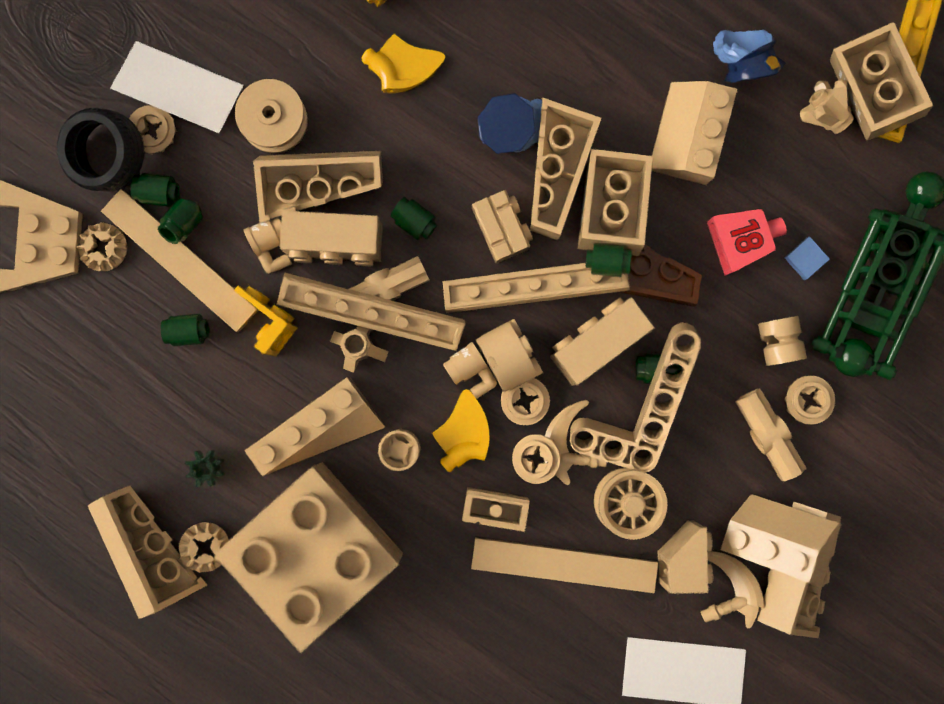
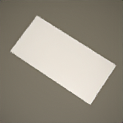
(177, 87)
(683, 672)

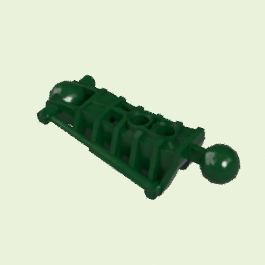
(854, 356)

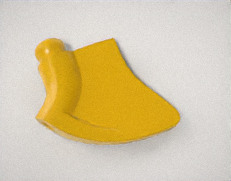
(402, 65)
(464, 433)

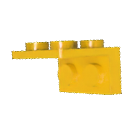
(274, 336)

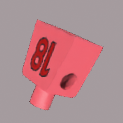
(744, 237)

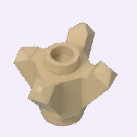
(829, 107)
(357, 346)

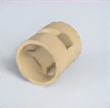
(782, 340)
(399, 449)

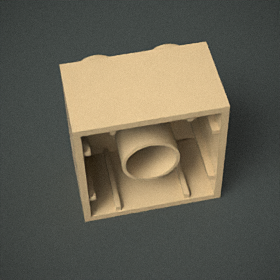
(310, 556)

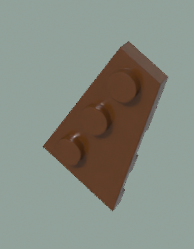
(663, 279)

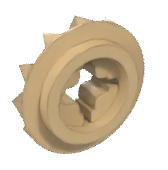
(157, 117)
(115, 250)
(823, 397)
(538, 407)
(525, 467)
(188, 547)

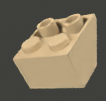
(684, 560)

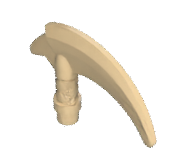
(558, 432)
(747, 590)

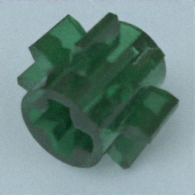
(197, 472)

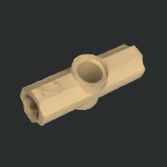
(393, 282)
(771, 435)

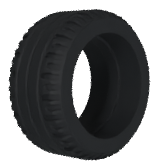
(73, 142)

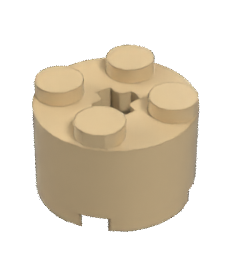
(509, 356)

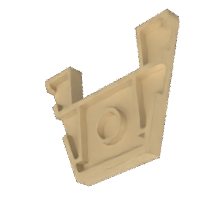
(44, 239)

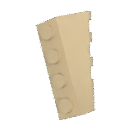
(561, 158)
(313, 179)
(324, 424)
(142, 553)
(791, 602)

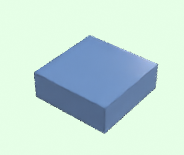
(806, 258)

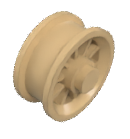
(271, 116)
(630, 503)

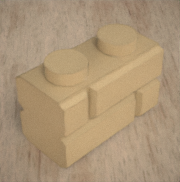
(501, 226)
(496, 509)

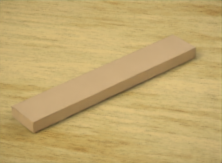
(179, 261)
(528, 287)
(370, 312)
(564, 565)

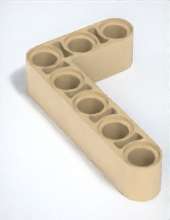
(651, 411)

